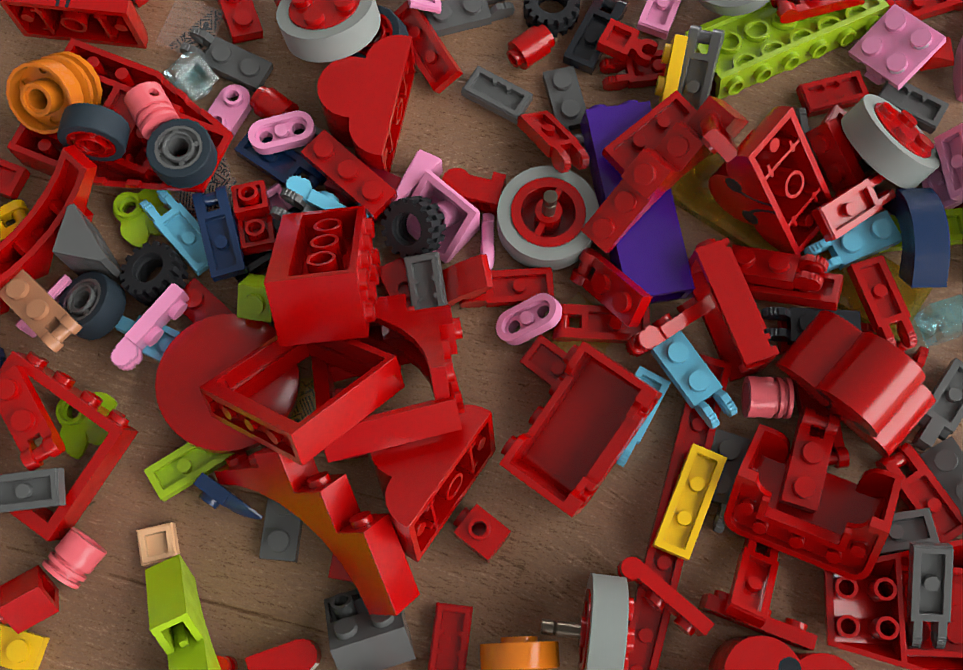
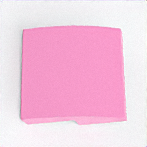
(948, 177)

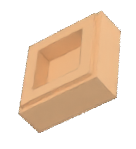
(157, 543)

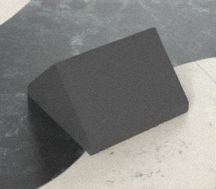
(83, 246)

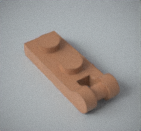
(39, 310)

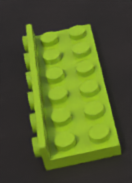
(762, 46)

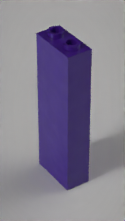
(654, 246)

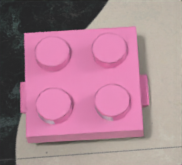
(896, 47)

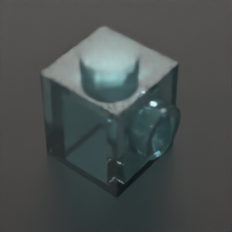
(192, 75)
(941, 320)

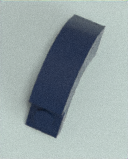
(924, 237)

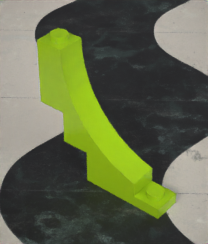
(178, 617)

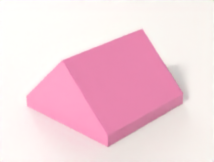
(460, 216)

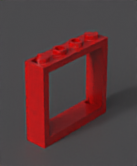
(230, 394)
(388, 427)
(120, 435)

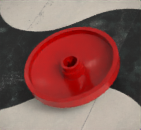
(199, 356)

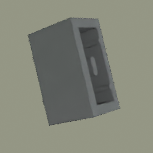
(365, 639)

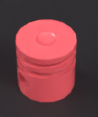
(149, 110)
(767, 397)
(74, 557)

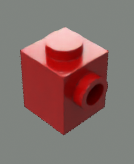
(480, 532)
(28, 599)

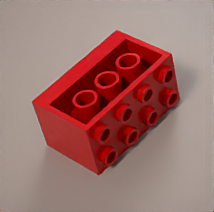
(323, 276)

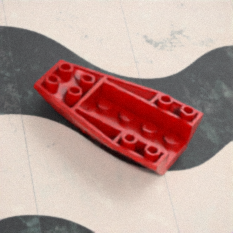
(872, 616)

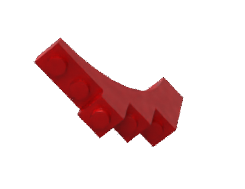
(656, 172)
(33, 239)
(420, 336)
(327, 505)

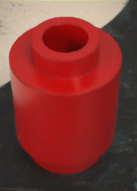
(530, 46)
(270, 102)

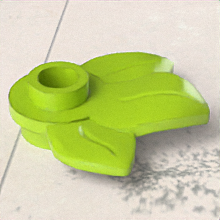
(137, 225)
(81, 431)

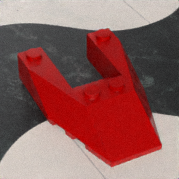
(133, 169)

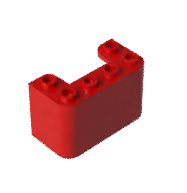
(580, 429)

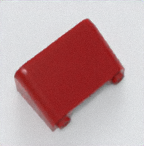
(843, 532)

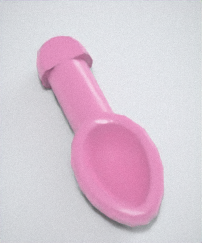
(487, 238)

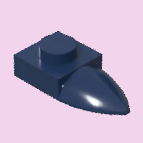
(216, 494)

